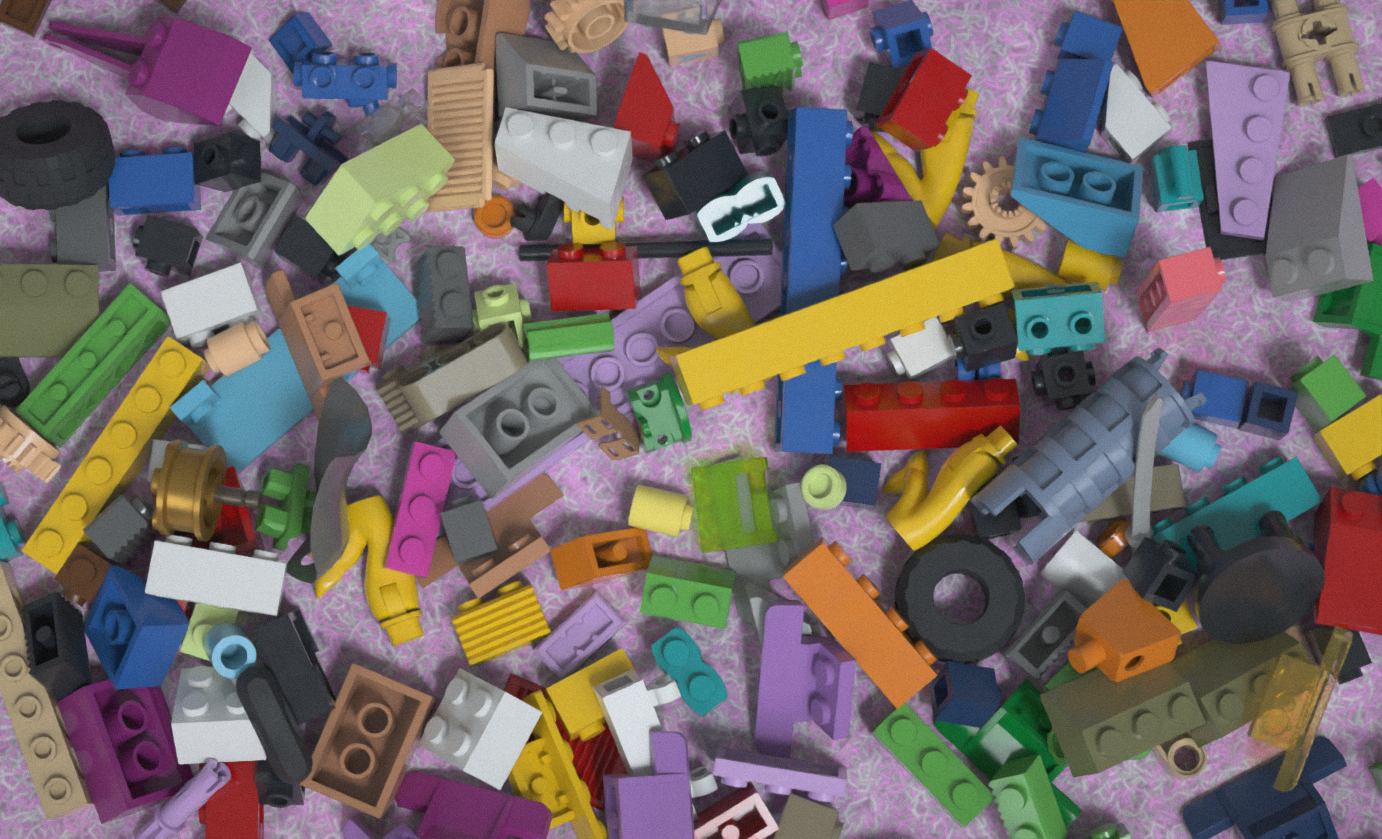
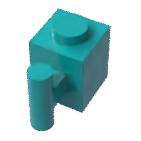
(1176, 179)

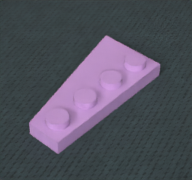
(1246, 133)

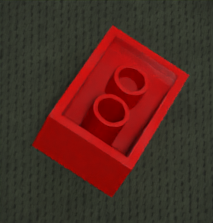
(1351, 557)

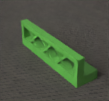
(94, 366)

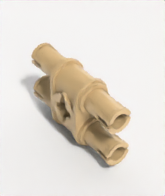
(1303, 54)

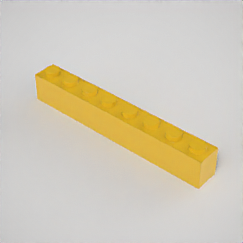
(841, 323)

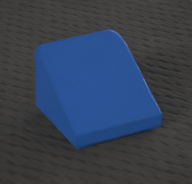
(299, 39)

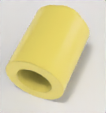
(660, 511)

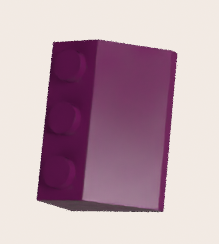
(124, 747)

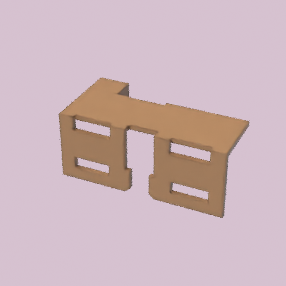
(619, 423)

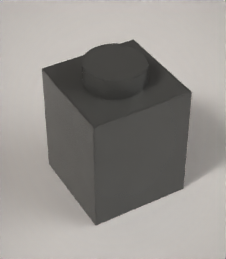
(469, 530)

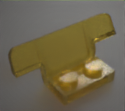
(1296, 704)

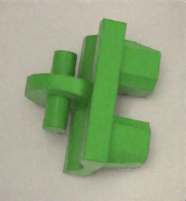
(294, 505)

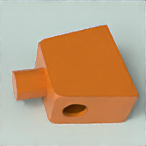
(1123, 635)

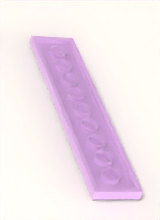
(656, 322)

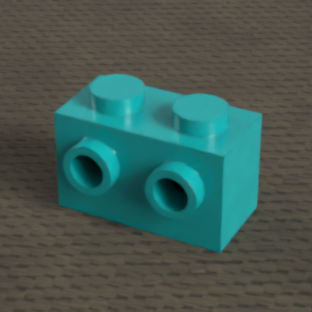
(1058, 317)

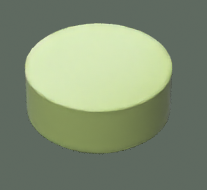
(823, 487)

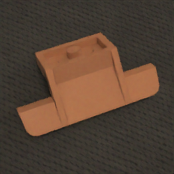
(318, 335)
(515, 535)

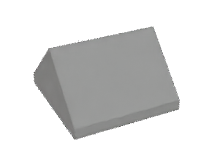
(256, 219)

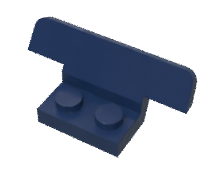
(1265, 812)

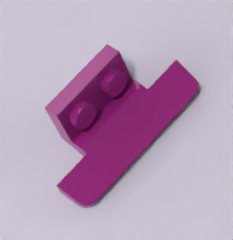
(470, 811)

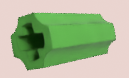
(568, 337)

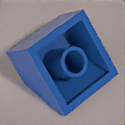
(1072, 103)
(134, 631)

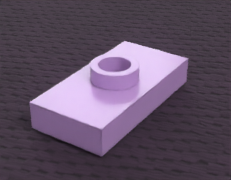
(579, 636)

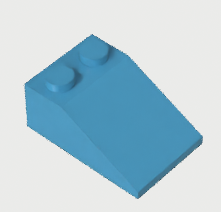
(1079, 194)

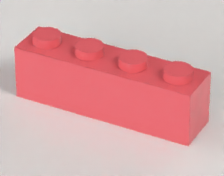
(1180, 288)

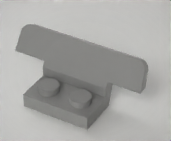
(767, 562)

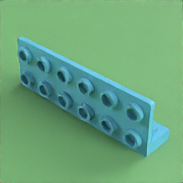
(268, 398)

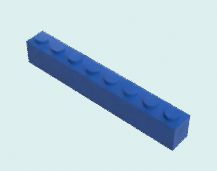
(812, 268)

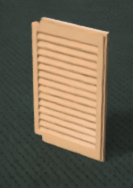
(463, 124)

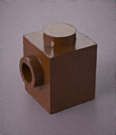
(83, 575)

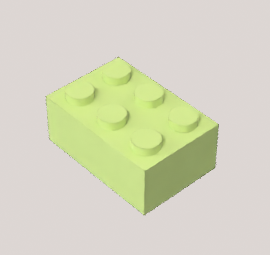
(380, 190)

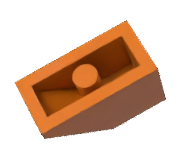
(601, 557)

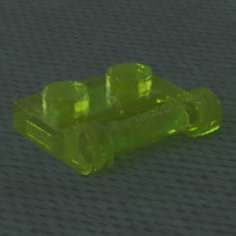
(720, 505)

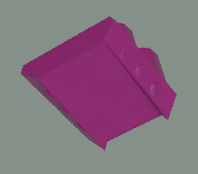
(871, 173)

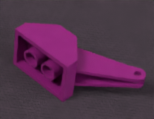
(182, 69)

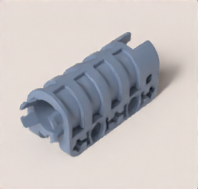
(1088, 453)

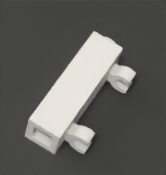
(630, 717)

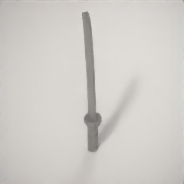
(1143, 474)

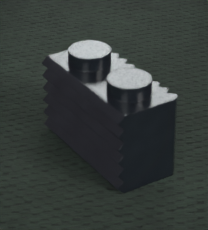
(56, 645)

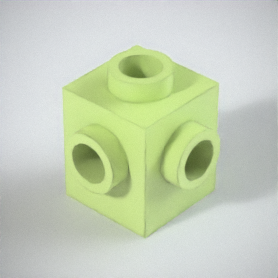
(501, 305)

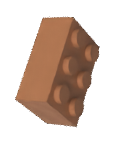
(369, 741)

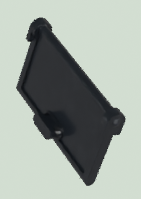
(1222, 246)

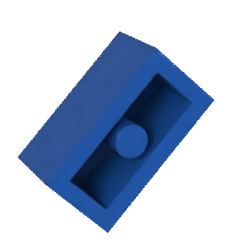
(154, 183)

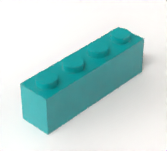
(1237, 514)

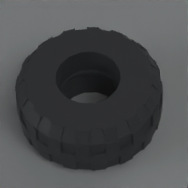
(53, 155)
(989, 568)

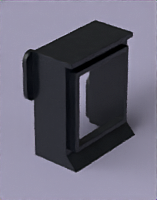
(290, 655)

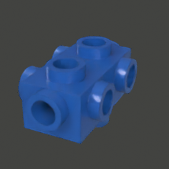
(357, 79)

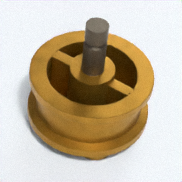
(193, 490)

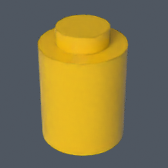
(1086, 265)

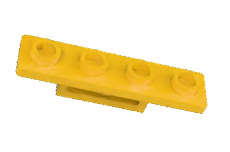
(548, 775)

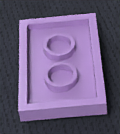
(780, 773)

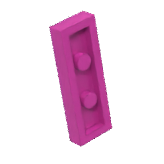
(419, 509)

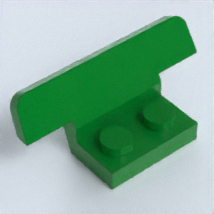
(1358, 309)
(1012, 733)

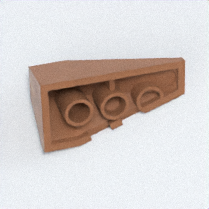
(472, 29)

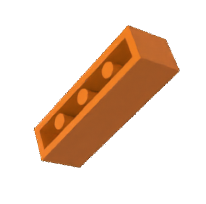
(860, 622)

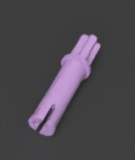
(171, 816)

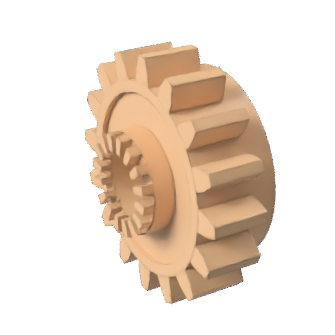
(585, 24)
(991, 219)
(26, 447)

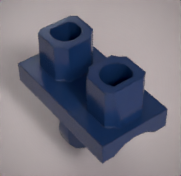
(296, 136)

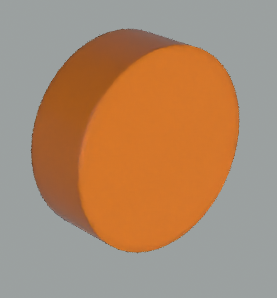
(495, 217)
(1113, 539)

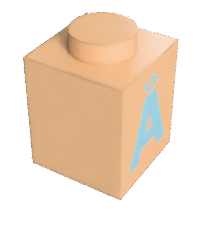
(688, 48)

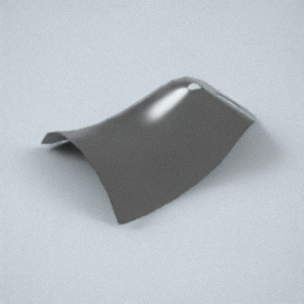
(340, 442)

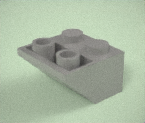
(543, 79)

